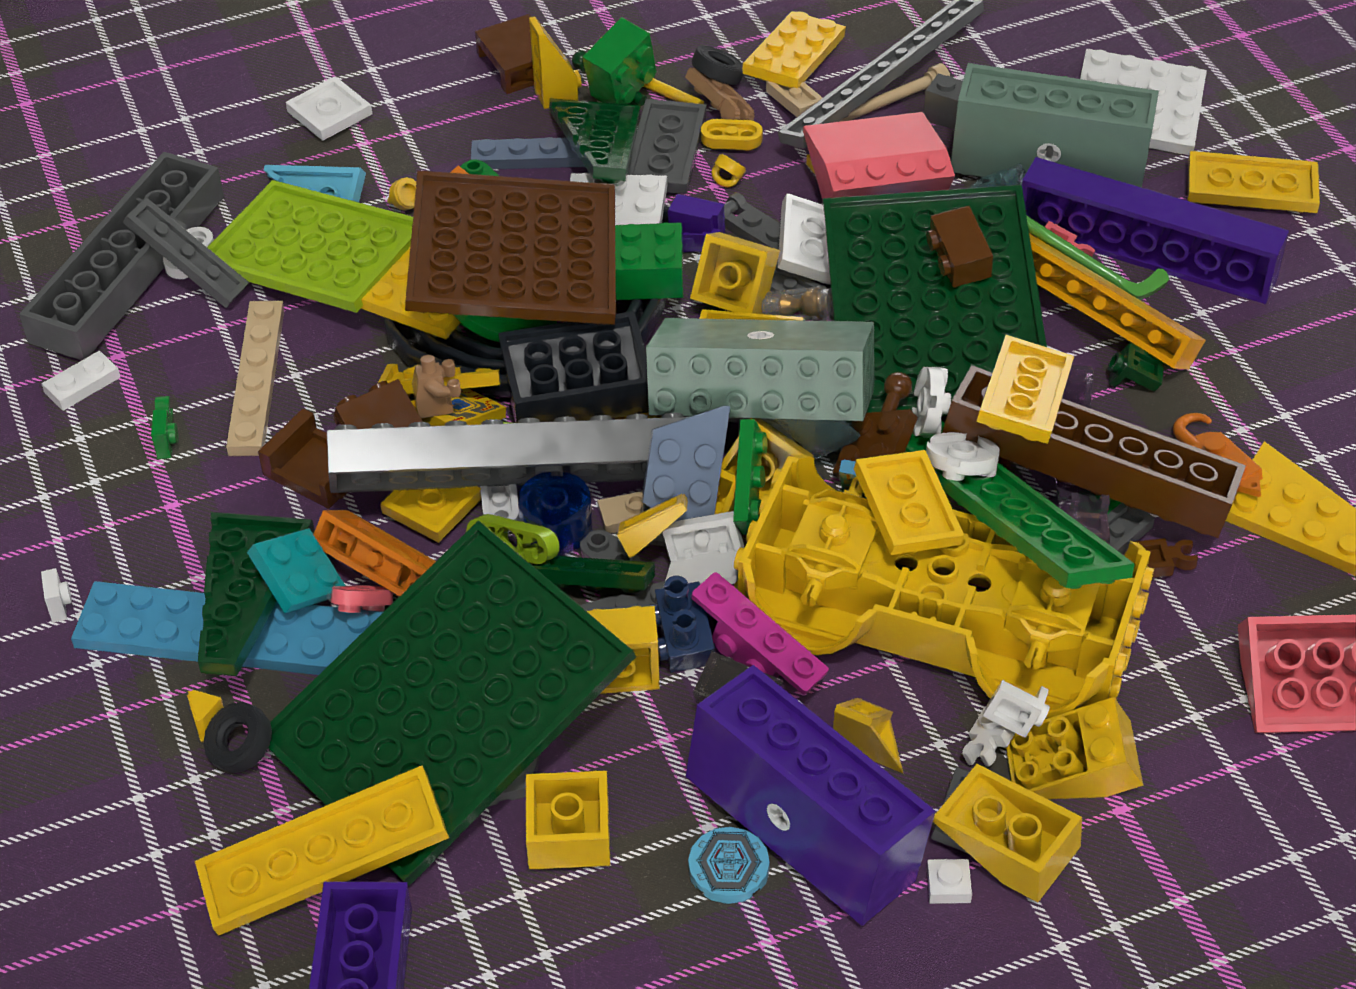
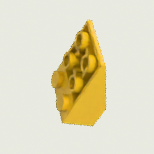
(1078, 754)

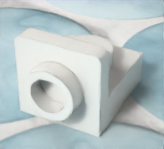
(1017, 708)

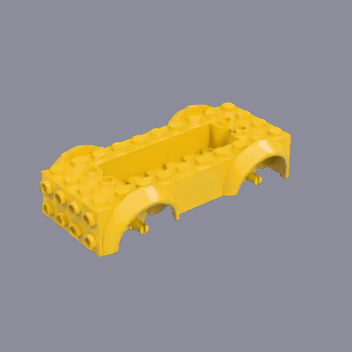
(832, 583)

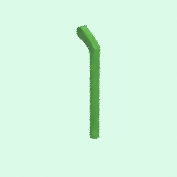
(1139, 290)

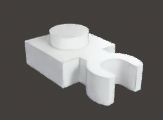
(985, 739)

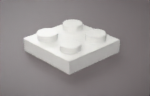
(329, 108)

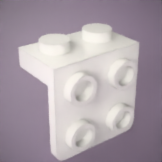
(703, 547)

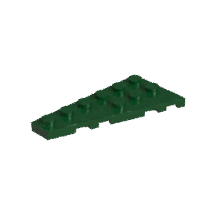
(599, 134)
(234, 589)

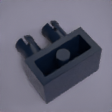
(683, 624)

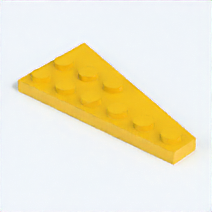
(1298, 512)

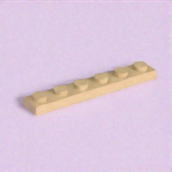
(255, 378)

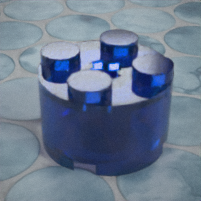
(560, 505)

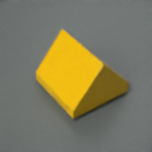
(203, 709)

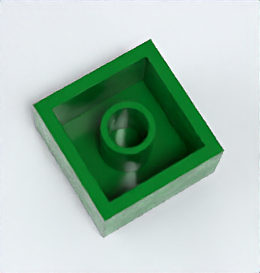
(620, 63)
(649, 261)

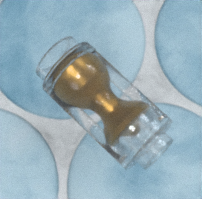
(814, 303)

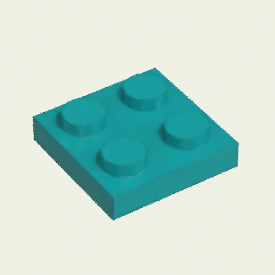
(295, 569)

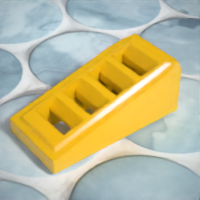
(646, 526)

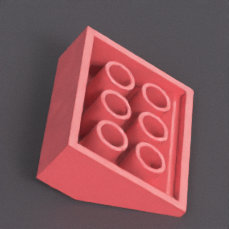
(878, 156)
(1300, 672)

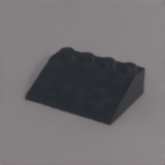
(576, 370)

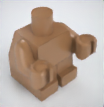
(429, 390)

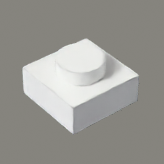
(55, 595)
(949, 881)

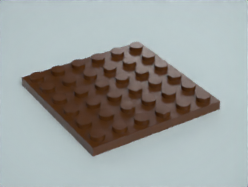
(512, 248)

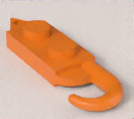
(1220, 445)

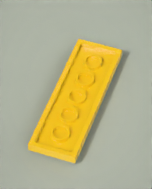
(319, 848)

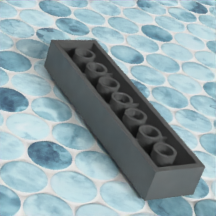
(115, 263)

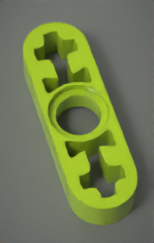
(525, 534)

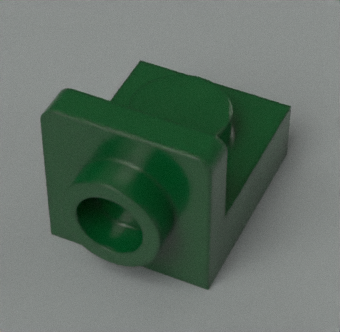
(1137, 366)

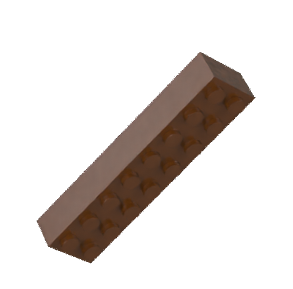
(1112, 459)

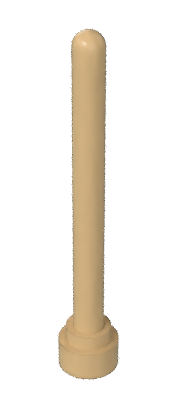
(899, 92)

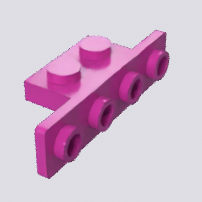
(754, 638)

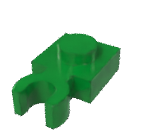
(163, 431)

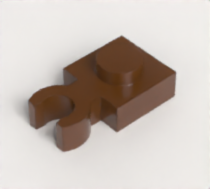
(1166, 558)

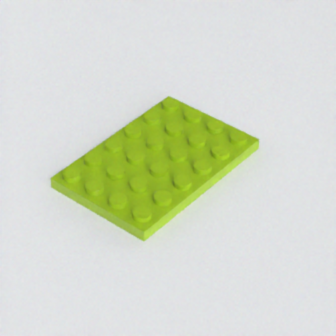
(314, 244)

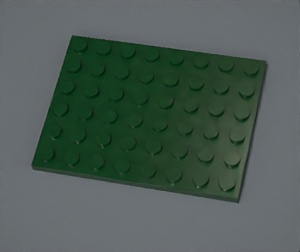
(892, 278)
(453, 678)

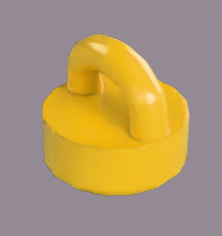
(730, 166)
(402, 193)

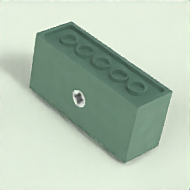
(1079, 123)
(762, 368)

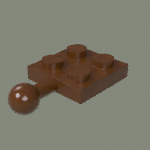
(883, 431)

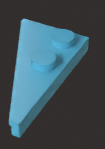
(334, 181)

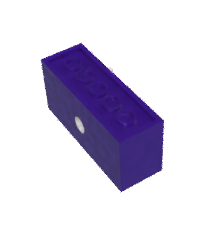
(808, 794)

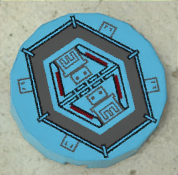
(728, 865)

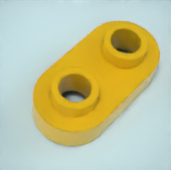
(731, 134)

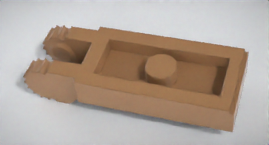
(721, 96)

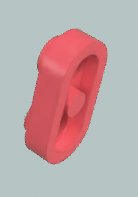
(368, 596)

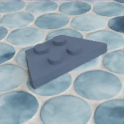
(687, 461)

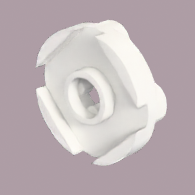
(931, 401)
(962, 457)

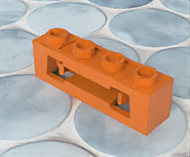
(371, 550)

